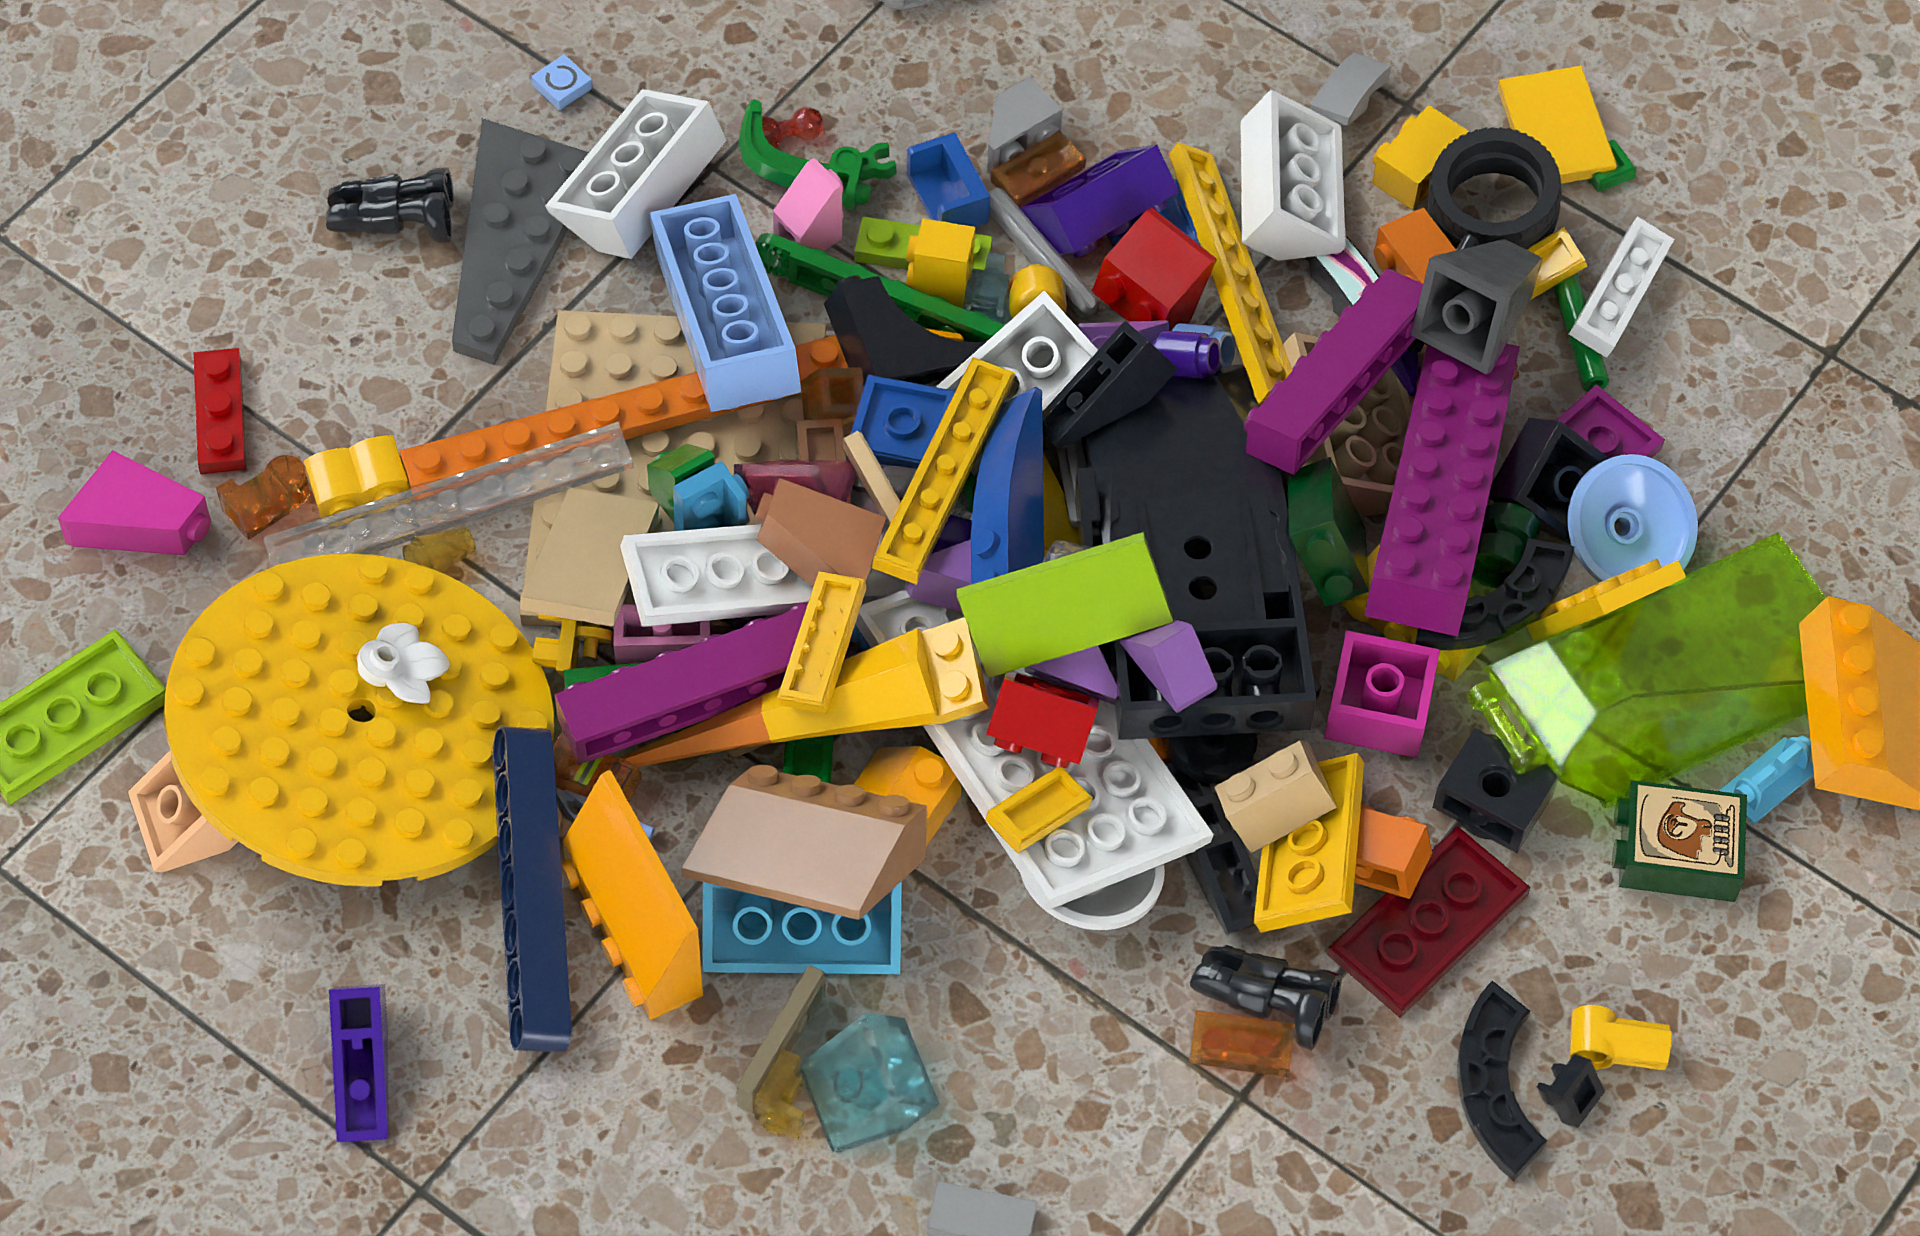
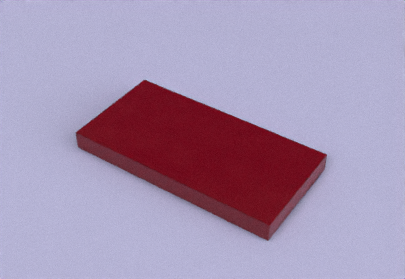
(1412, 943)

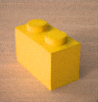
(1407, 162)
(941, 260)

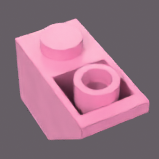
(811, 208)

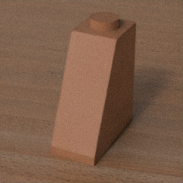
(818, 532)

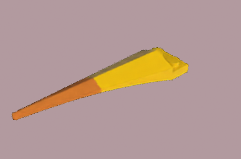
(894, 685)

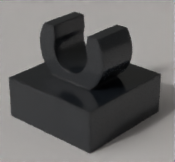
(1573, 1090)

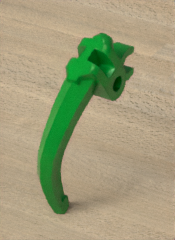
(783, 168)

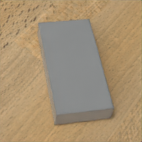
(978, 1212)

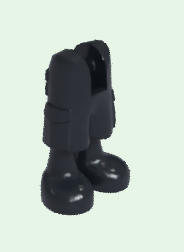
(381, 206)
(1267, 983)

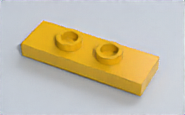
(822, 642)

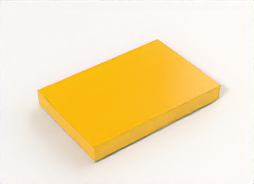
(1562, 116)

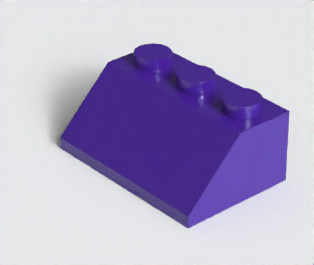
(1102, 199)

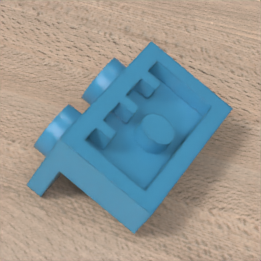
(710, 500)

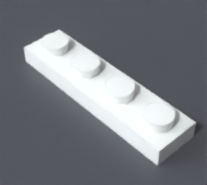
(1621, 287)

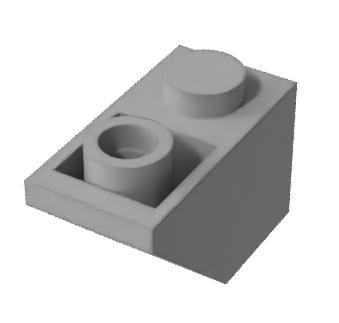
(1020, 121)

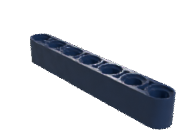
(531, 890)

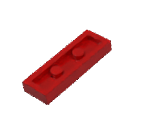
(219, 411)

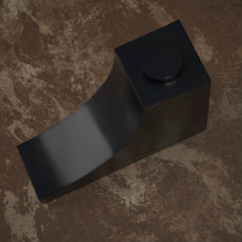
(887, 341)

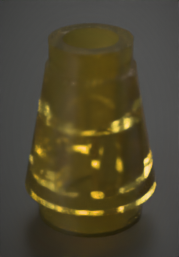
(440, 549)

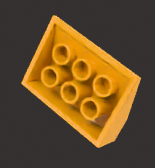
(1862, 703)
(632, 902)

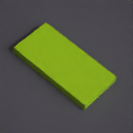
(1065, 605)
(73, 713)

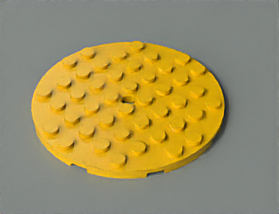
(283, 767)

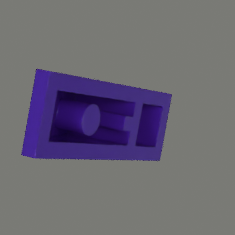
(360, 1062)

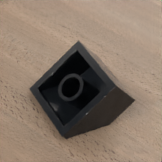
(1544, 472)

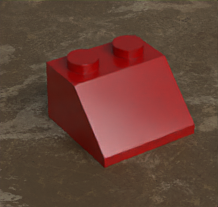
(1154, 273)
(1042, 719)

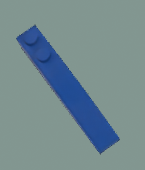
(1009, 492)

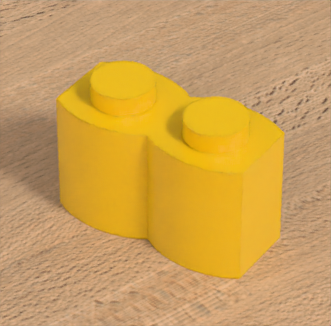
(356, 474)

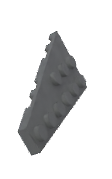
(508, 234)

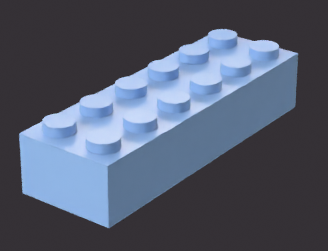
(725, 303)

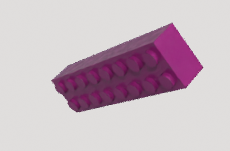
(1441, 493)

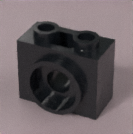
(1486, 767)

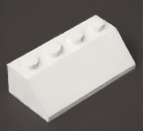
(637, 169)
(1291, 180)
(1039, 347)

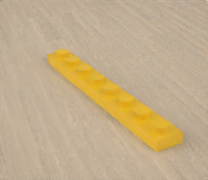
(1233, 271)

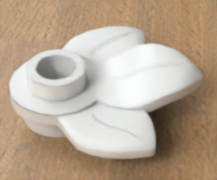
(402, 662)

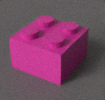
(1382, 694)

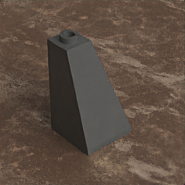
(1475, 300)

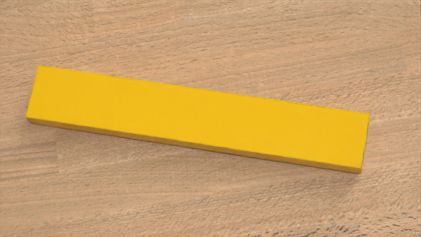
(943, 471)

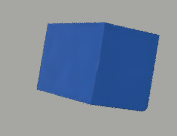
(948, 182)

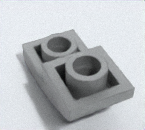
(1349, 87)

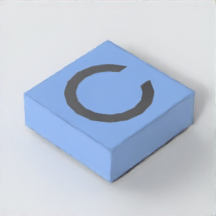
(561, 82)

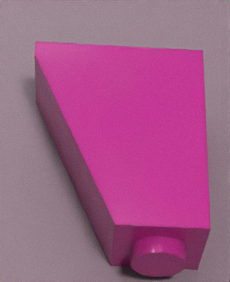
(135, 511)

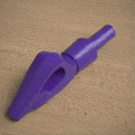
(1407, 370)

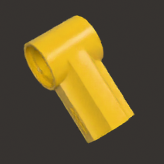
(1615, 1040)

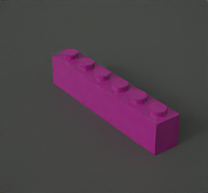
(1334, 374)
(678, 687)

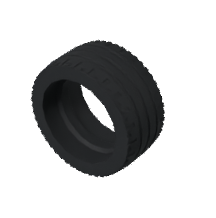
(1502, 153)

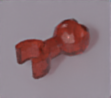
(804, 124)

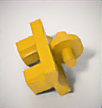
(563, 652)

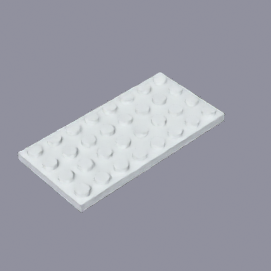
(1136, 807)

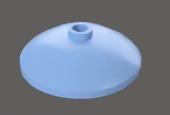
(1649, 504)

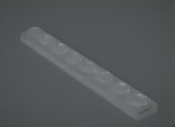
(457, 498)

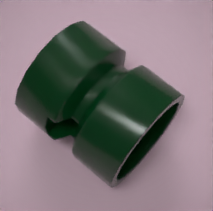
(1503, 541)

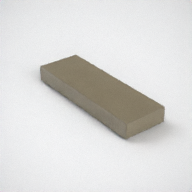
(783, 1034)

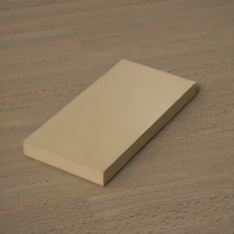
(581, 561)

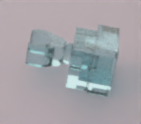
(988, 289)

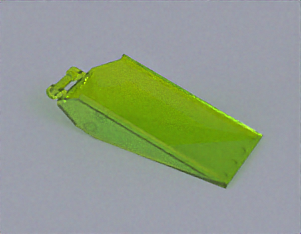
(1660, 676)

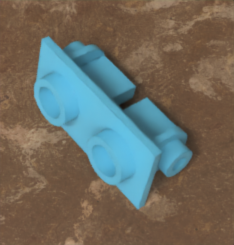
(1773, 776)

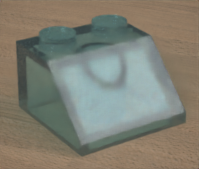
(868, 1082)

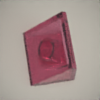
(824, 476)

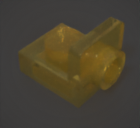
(778, 1095)

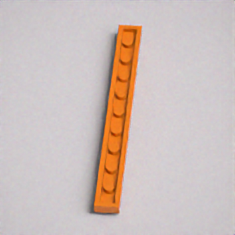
(637, 411)

